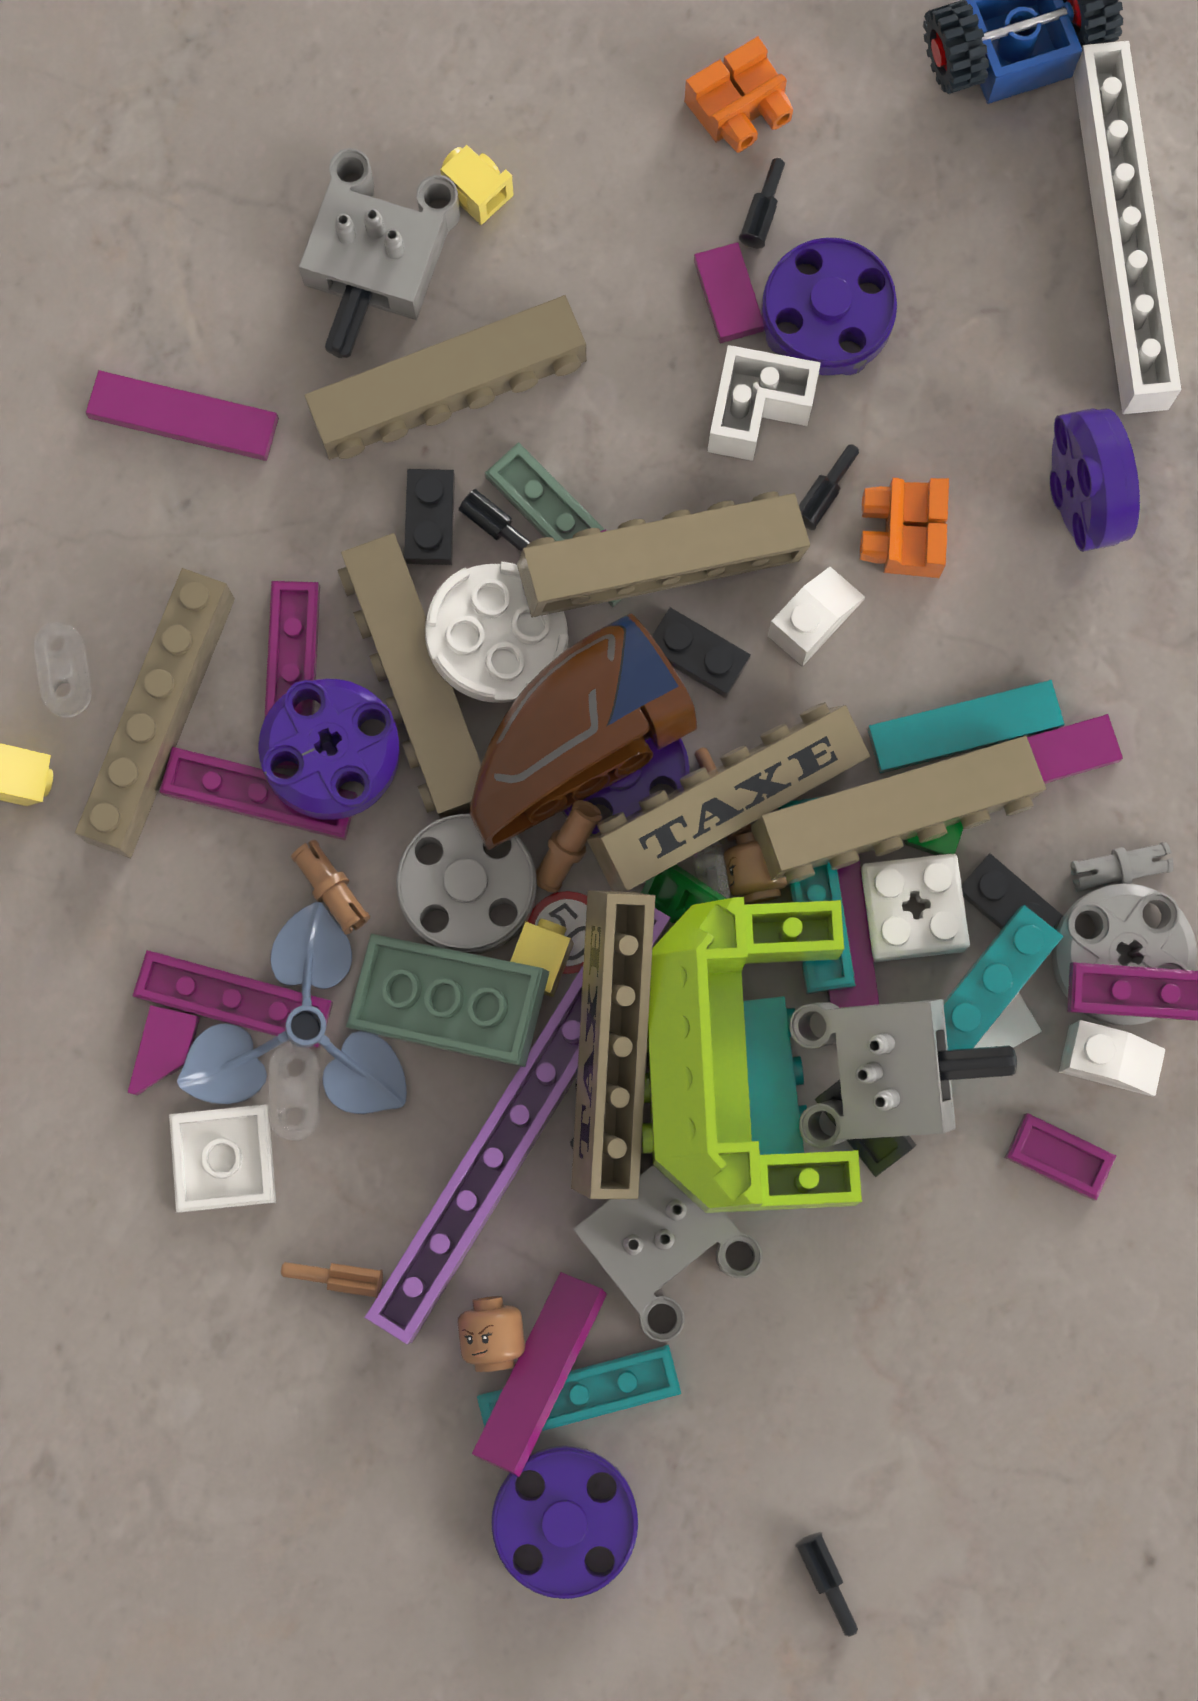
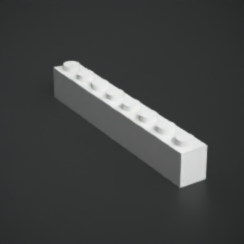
(1126, 228)

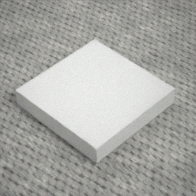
(222, 1158)

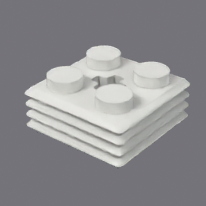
(933, 882)

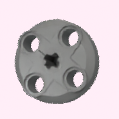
(465, 886)
(1124, 937)

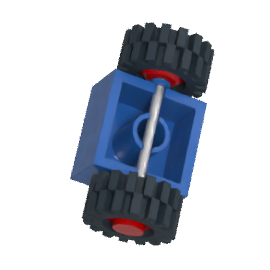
(1014, 42)

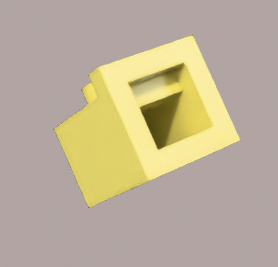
(478, 182)

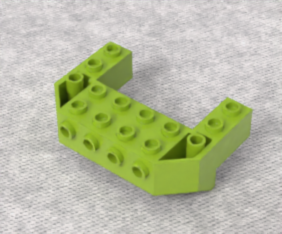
(700, 1059)

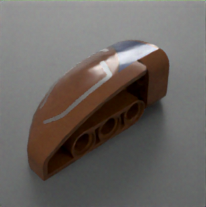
(579, 729)

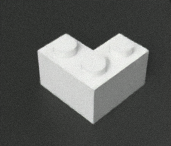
(756, 388)

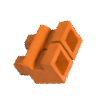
(736, 92)
(914, 527)

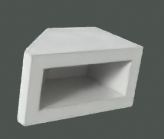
(814, 615)
(1112, 1057)

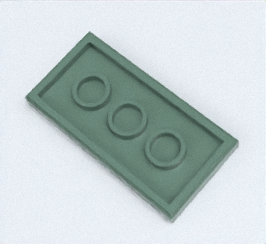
(448, 999)

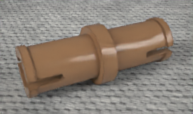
(567, 845)
(330, 887)

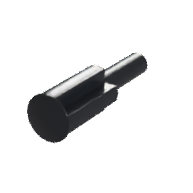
(762, 208)
(826, 489)
(491, 519)
(826, 1578)

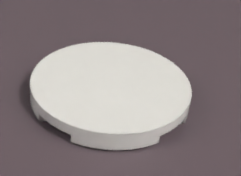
(485, 633)

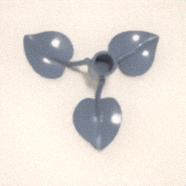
(362, 1075)

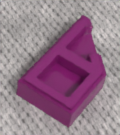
(162, 1047)

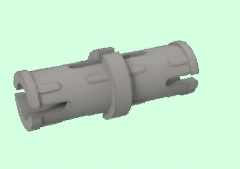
(1121, 866)

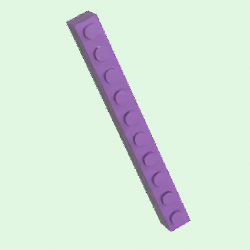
(486, 1170)

